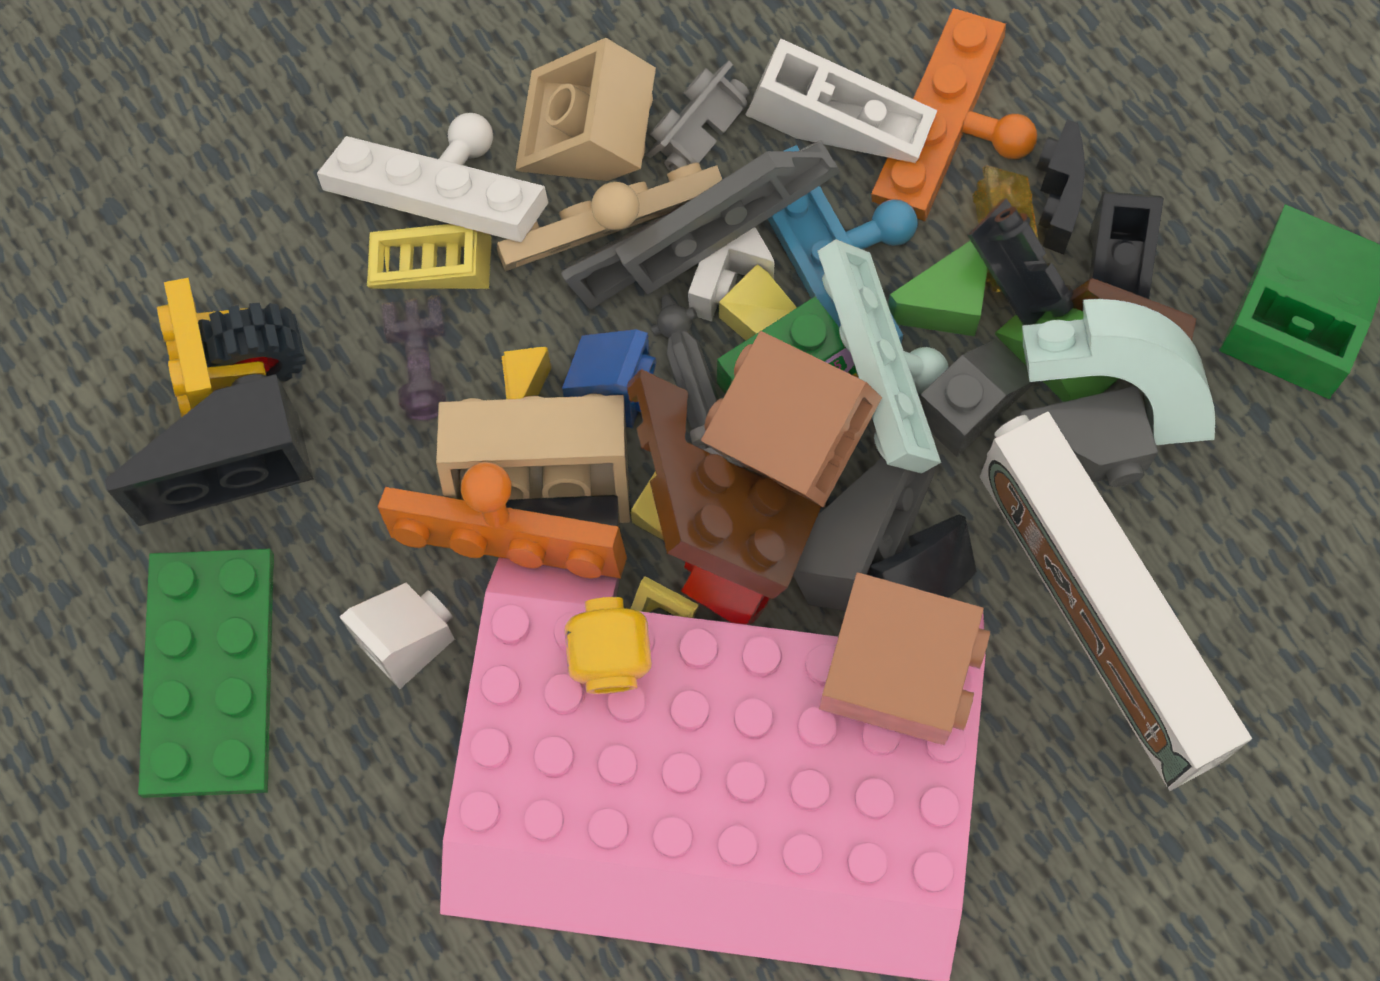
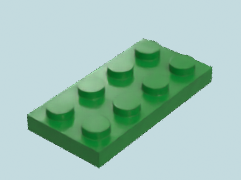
(207, 673)

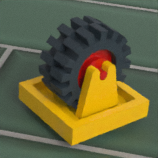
(221, 346)

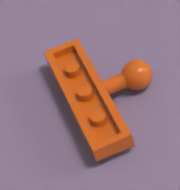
(952, 88)
(487, 527)

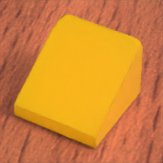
(525, 371)

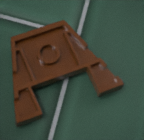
(712, 508)

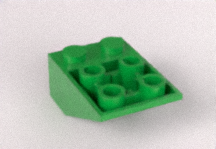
(1307, 303)

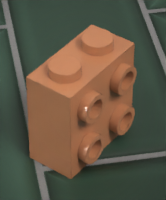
(790, 417)
(905, 660)

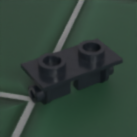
(1018, 264)

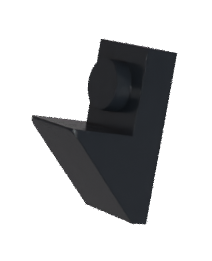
(1125, 240)

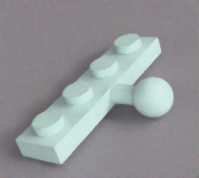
(879, 358)

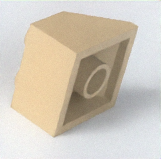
(587, 114)

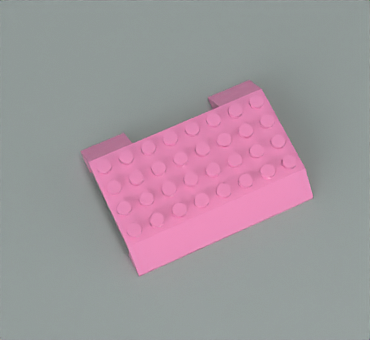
(704, 798)

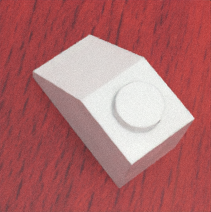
(400, 630)

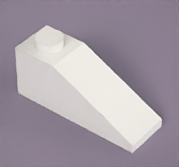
(837, 106)

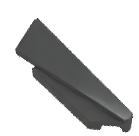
(701, 226)

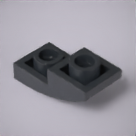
(1064, 181)
(937, 561)

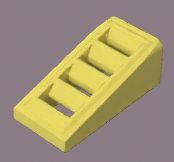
(470, 275)

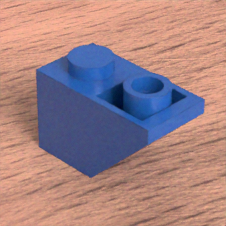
(606, 365)

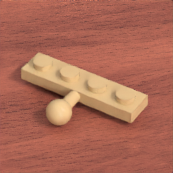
(611, 210)

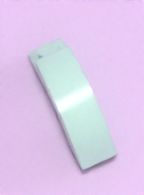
(1134, 346)

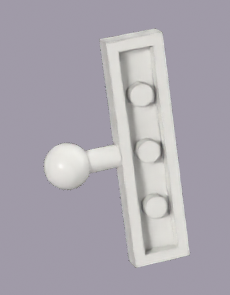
(438, 187)

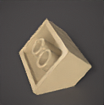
(541, 443)

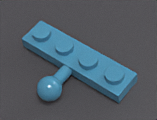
(813, 224)

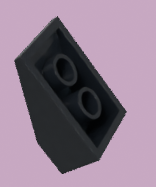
(219, 452)

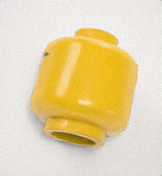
(607, 646)

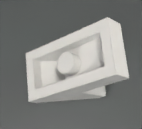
(719, 271)

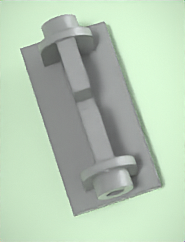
(711, 101)

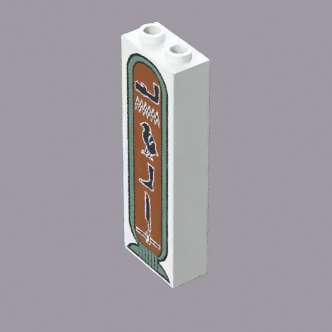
(1111, 601)

